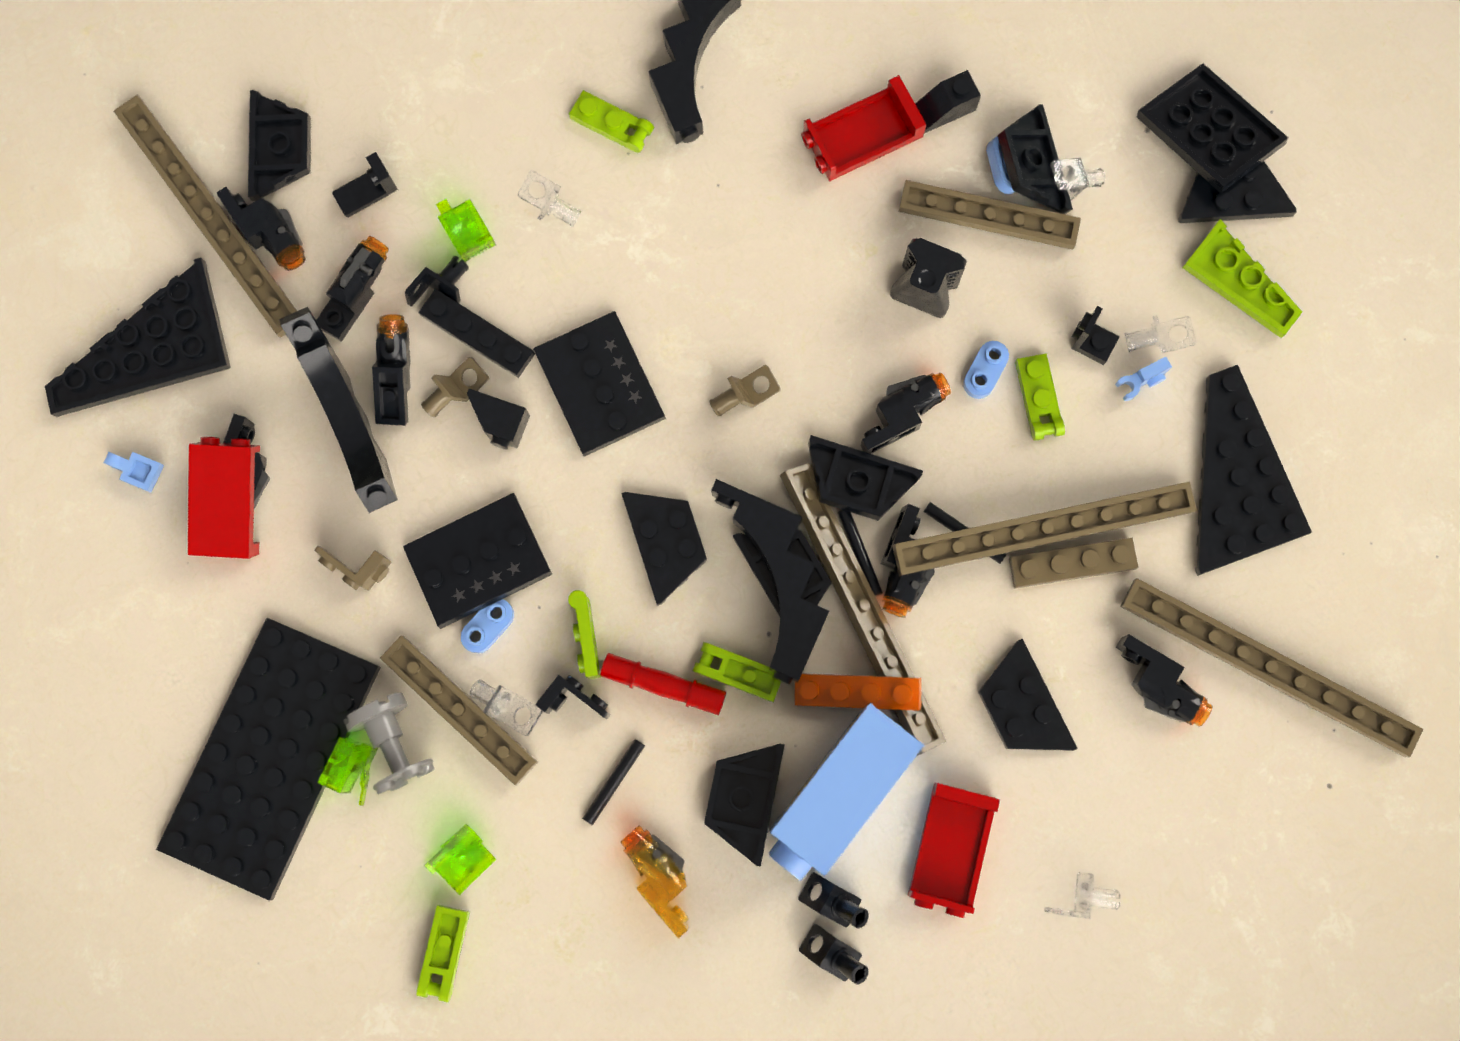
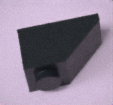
(949, 101)
(500, 419)

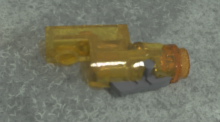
(663, 875)

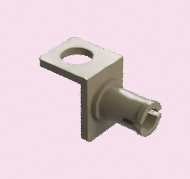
(453, 387)
(743, 392)

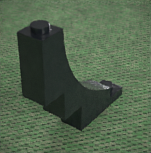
(676, 80)
(348, 420)
(772, 533)

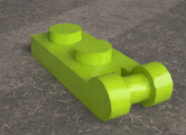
(610, 121)
(1039, 396)
(584, 633)
(738, 672)
(443, 952)

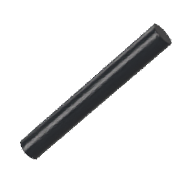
(952, 524)
(860, 551)
(613, 782)

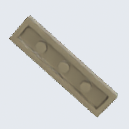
(1073, 563)

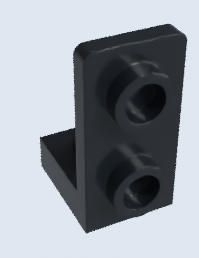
(366, 188)
(1092, 339)
(554, 696)

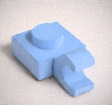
(1151, 375)
(137, 470)

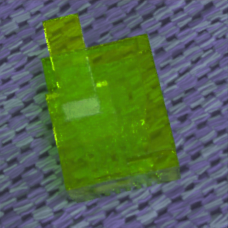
(465, 228)
(346, 765)
(461, 859)

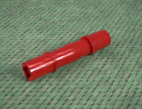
(663, 684)

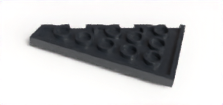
(161, 345)
(1244, 488)

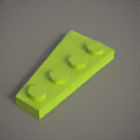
(1242, 281)

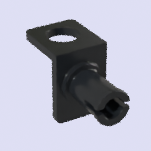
(442, 282)
(834, 903)
(835, 956)

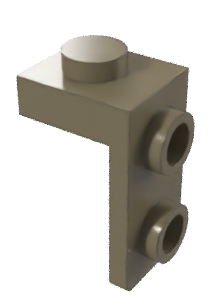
(372, 571)

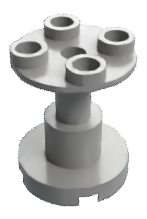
(383, 731)

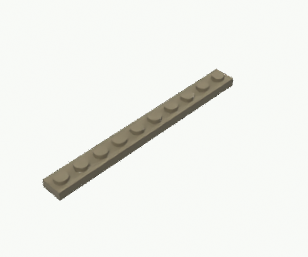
(206, 212)
(1043, 528)
(857, 598)
(1272, 668)

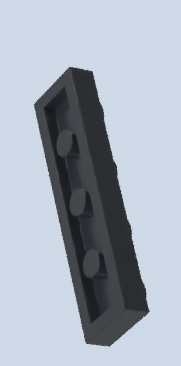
(476, 333)

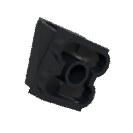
(928, 277)

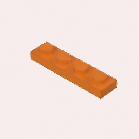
(858, 691)

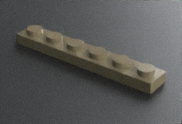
(989, 214)
(459, 710)

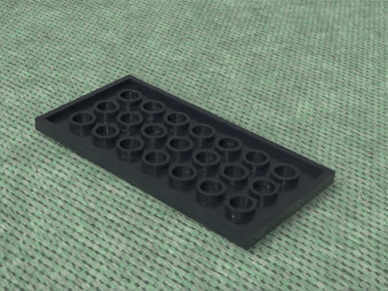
(265, 759)

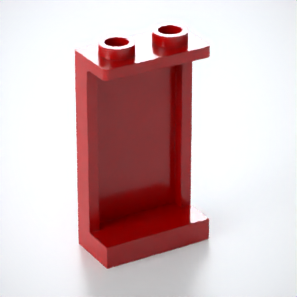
(864, 130)
(221, 498)
(952, 849)

